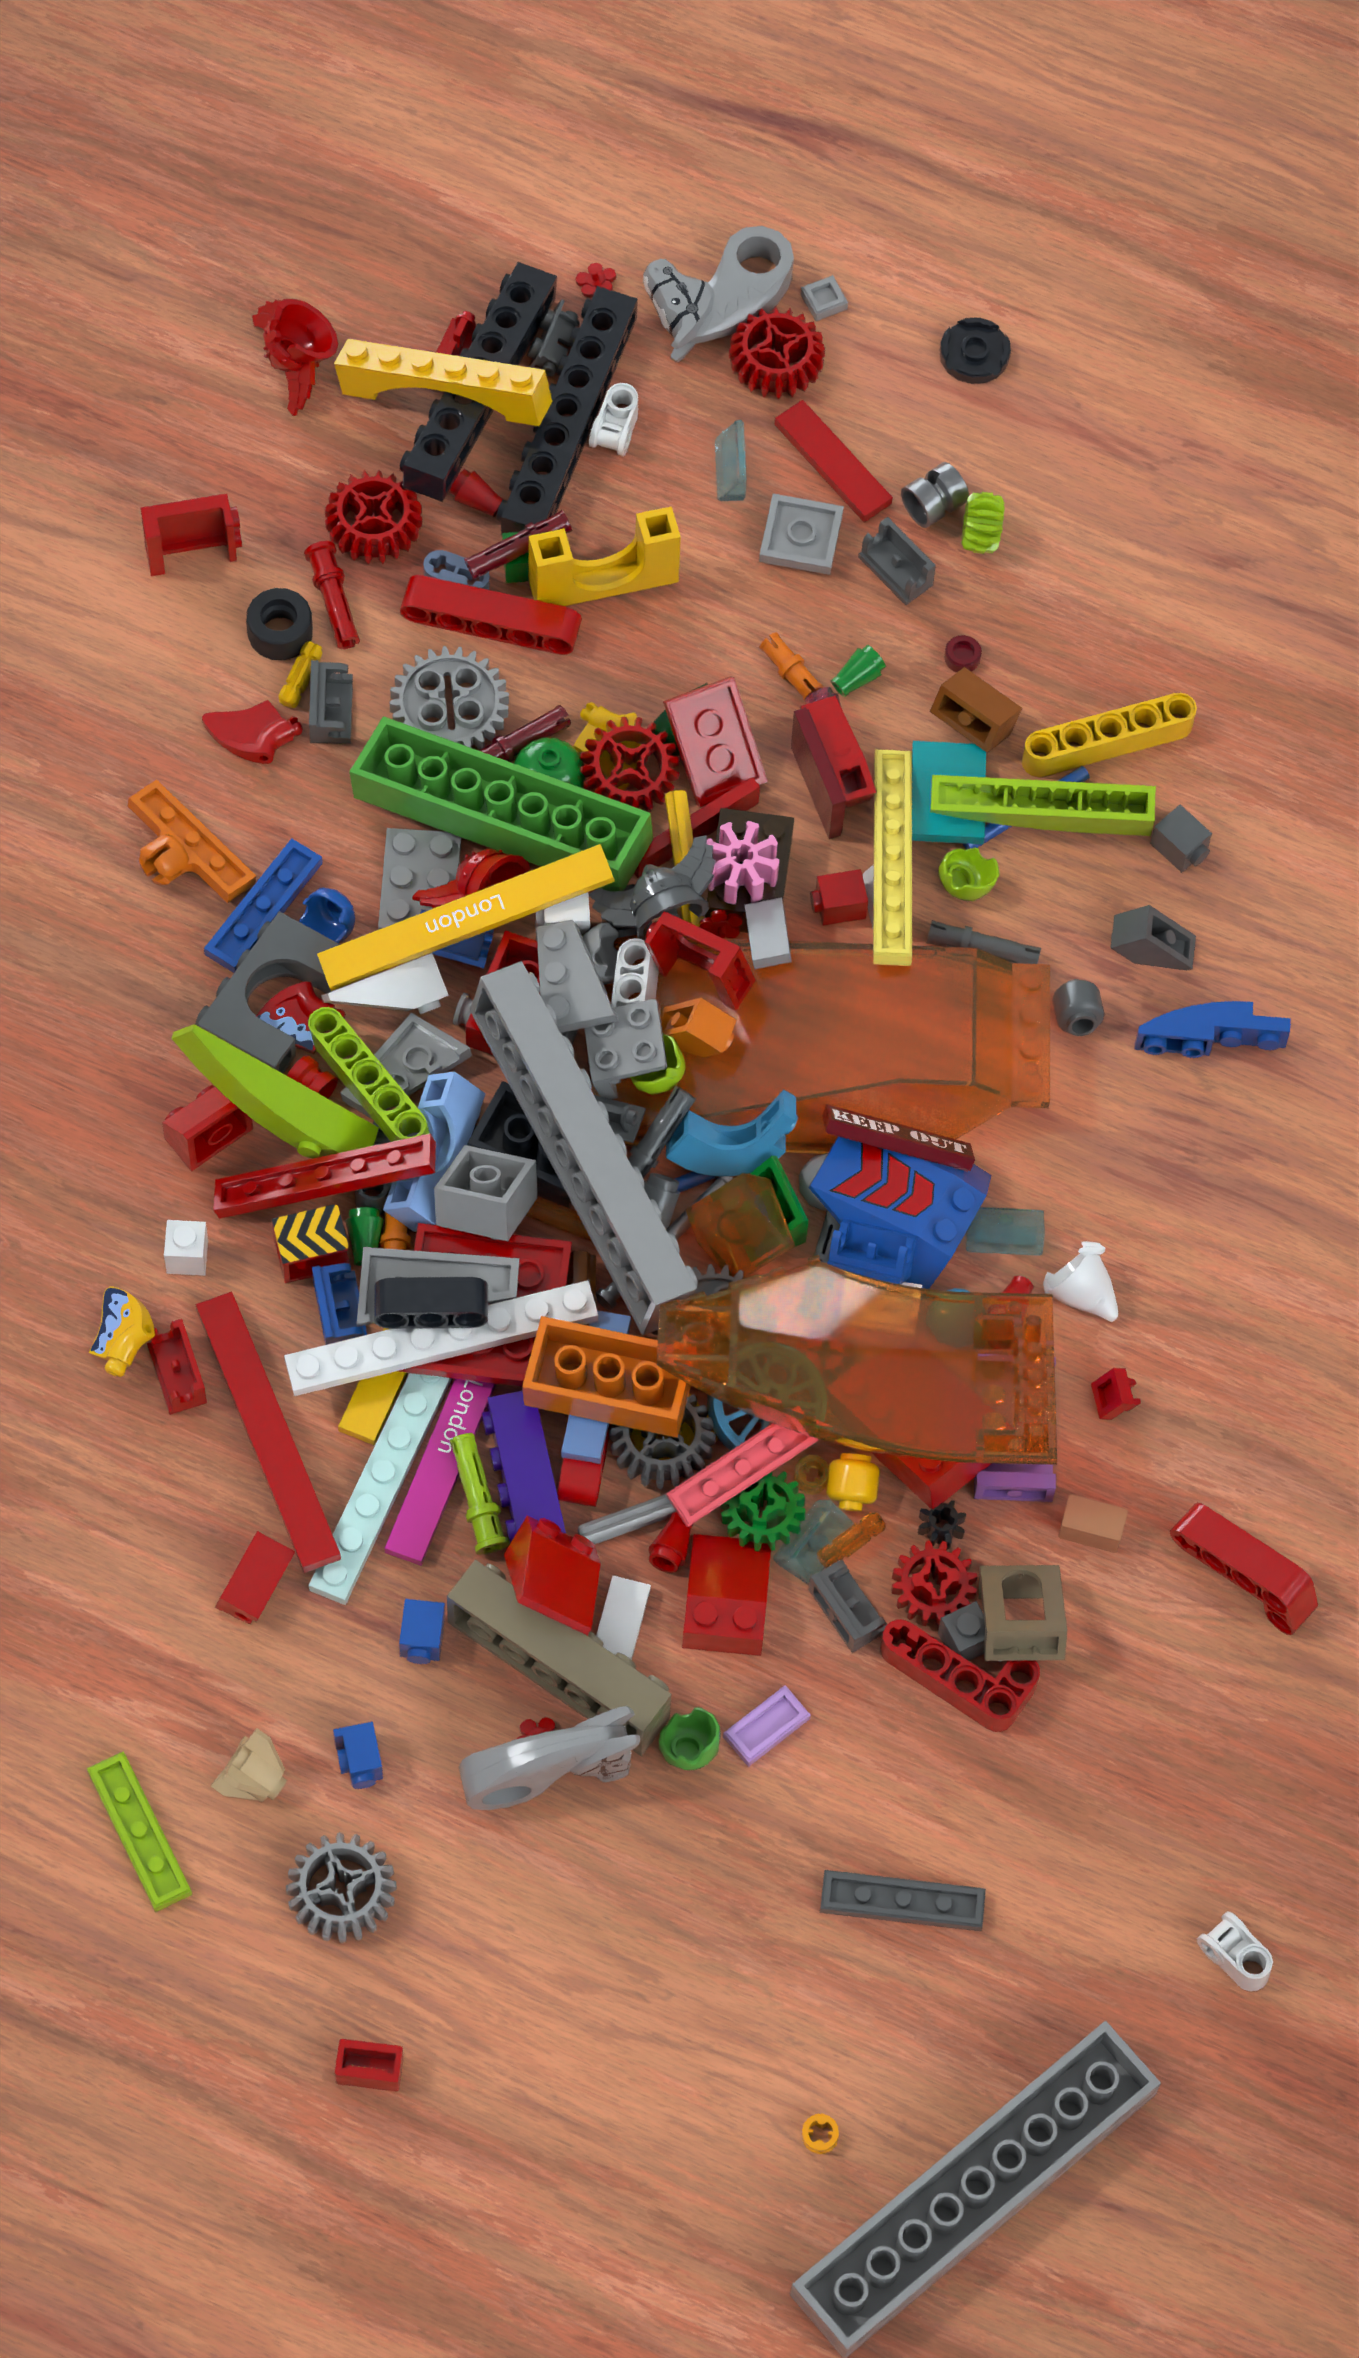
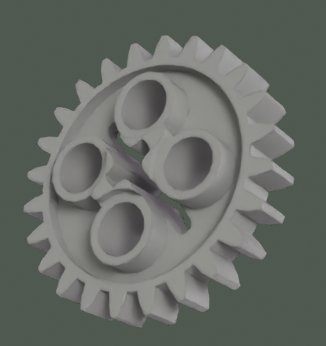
(484, 699)

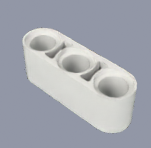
(634, 978)

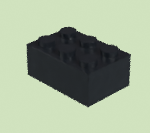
(508, 1131)

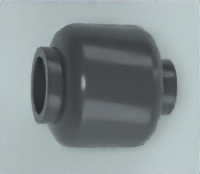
(1078, 1007)

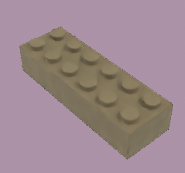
(555, 1655)

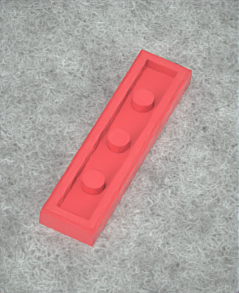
(736, 1471)

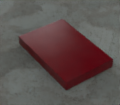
(818, 773)

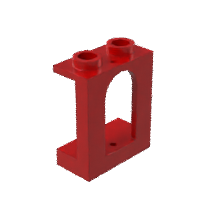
(727, 970)

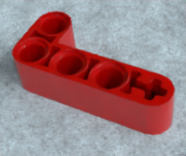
(1250, 1564)
(955, 1669)

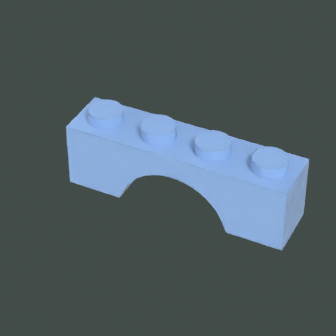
(451, 1112)

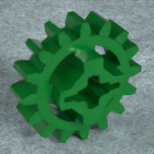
(777, 1519)

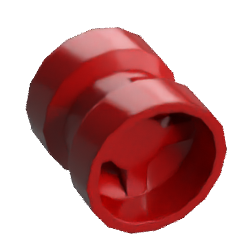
(310, 1075)

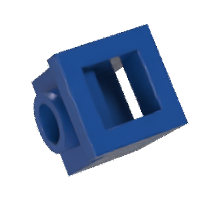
(359, 1755)

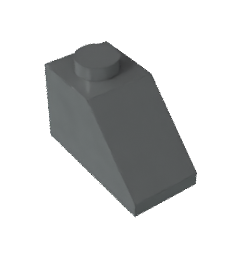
(1152, 939)

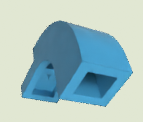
(733, 1149)

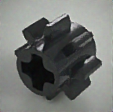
(948, 1531)

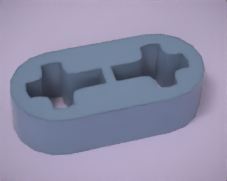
(455, 569)

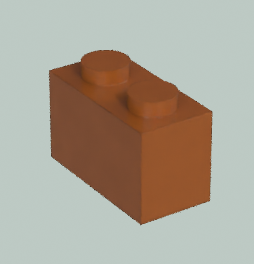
(975, 709)

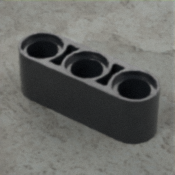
(430, 1302)

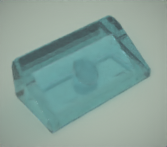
(731, 463)
(1006, 1231)
(820, 1527)

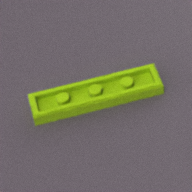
(139, 1831)

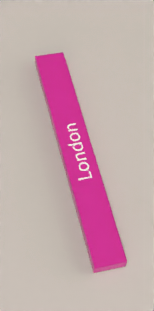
(437, 1472)

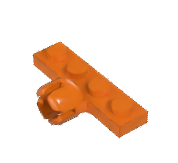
(185, 845)

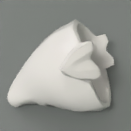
(1085, 1283)

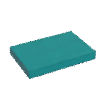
(948, 760)

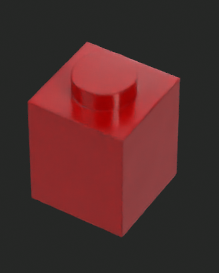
(840, 897)

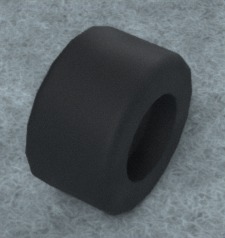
(279, 604)

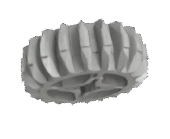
(354, 1880)

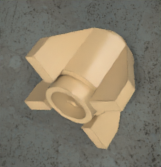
(253, 1770)

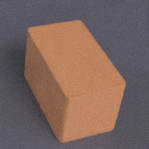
(1093, 1523)

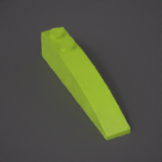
(1047, 804)
(275, 1100)

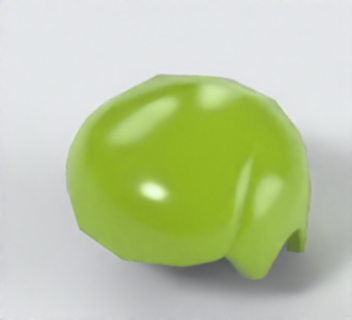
(968, 874)
(665, 1079)

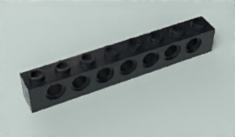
(607, 311)
(457, 420)

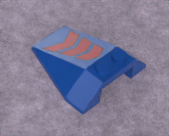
(902, 1196)

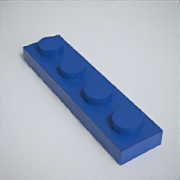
(268, 896)

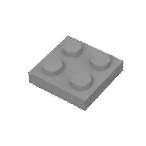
(801, 534)

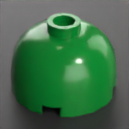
(554, 759)

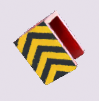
(309, 1241)

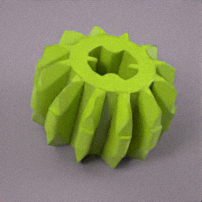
(982, 522)

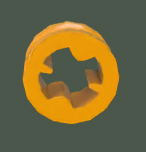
(821, 2121)

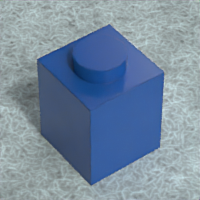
(422, 1631)

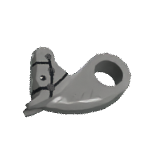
(710, 310)
(530, 1764)

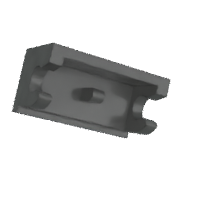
(897, 562)
(330, 703)
(846, 1606)

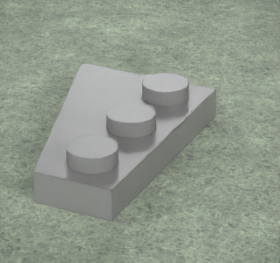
(570, 979)
(413, 1054)

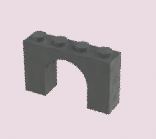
(282, 950)

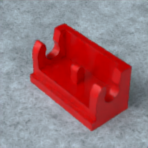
(177, 1369)
(255, 1578)

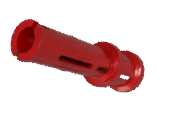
(329, 580)

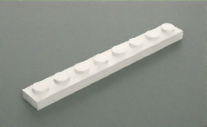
(407, 1348)

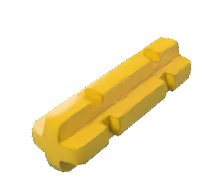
(299, 675)

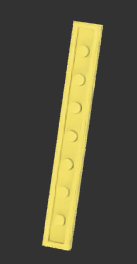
(892, 858)

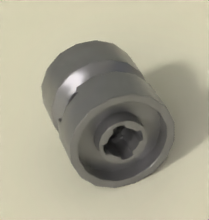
(931, 496)

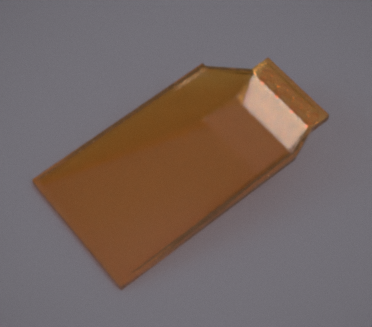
(894, 1042)

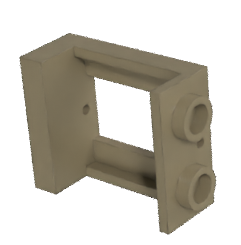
(1022, 1638)

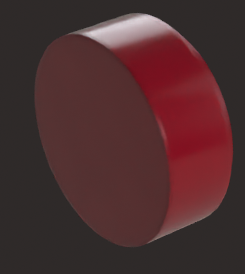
(962, 652)

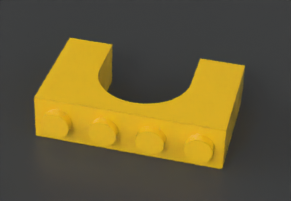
(644, 564)

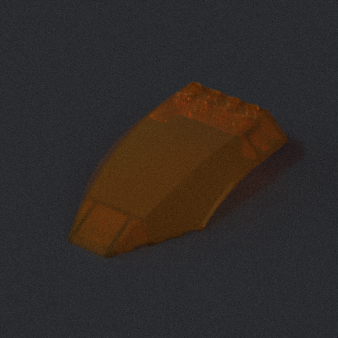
(875, 1363)

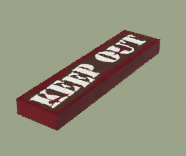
(898, 1138)

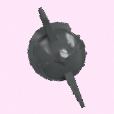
(660, 891)

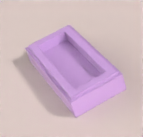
(766, 1725)

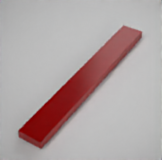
(268, 1432)

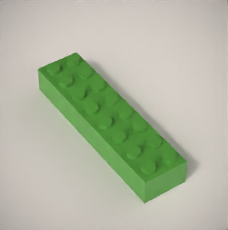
(496, 801)

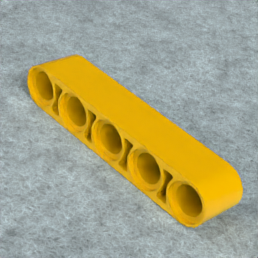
(1098, 747)

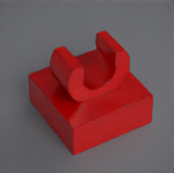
(1114, 1393)

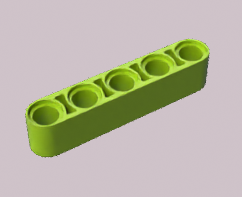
(361, 1069)

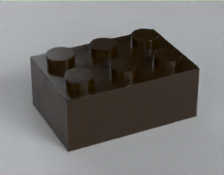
(778, 826)

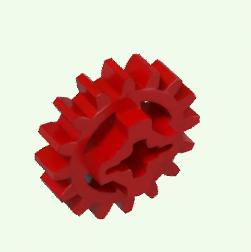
(918, 1587)

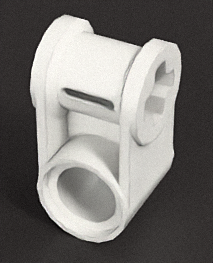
(613, 424)
(1231, 1946)

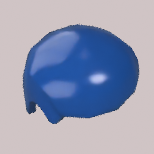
(329, 914)

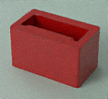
(369, 2065)

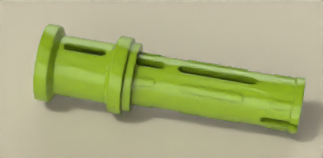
(482, 1510)

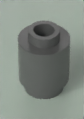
(665, 1193)

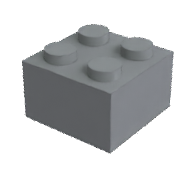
(485, 1193)

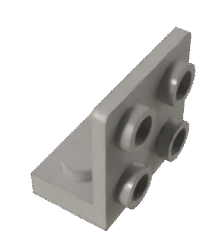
(626, 1046)

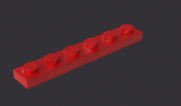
(325, 1176)

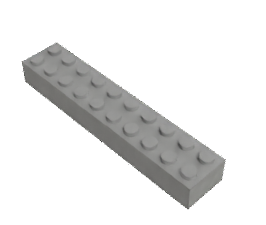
(581, 1144)
(974, 2189)

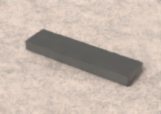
(902, 1900)

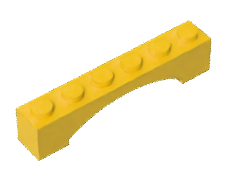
(510, 389)

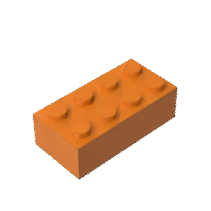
(603, 1378)

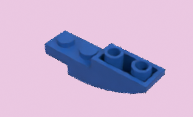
(1198, 1026)

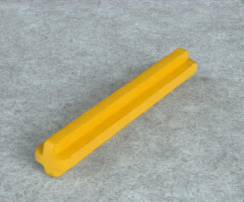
(681, 838)

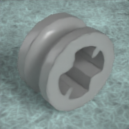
(462, 1010)

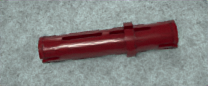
(513, 546)
(541, 727)

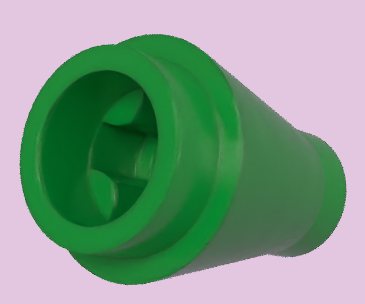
(859, 670)
(364, 1230)

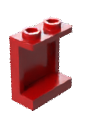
(189, 527)

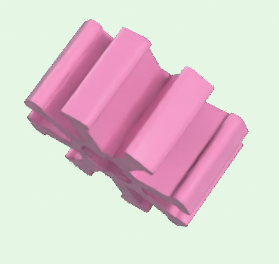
(758, 862)

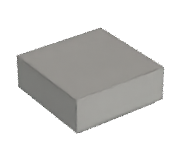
(824, 298)

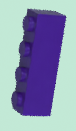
(523, 1461)

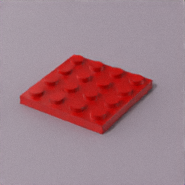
(541, 1268)

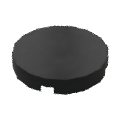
(975, 350)

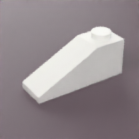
(399, 988)

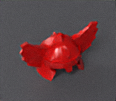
(296, 343)
(473, 875)

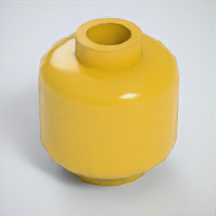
(853, 1481)

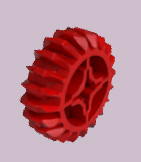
(766, 367)
(373, 530)
(619, 754)

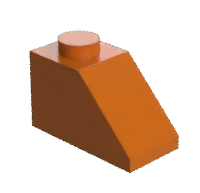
(698, 1027)

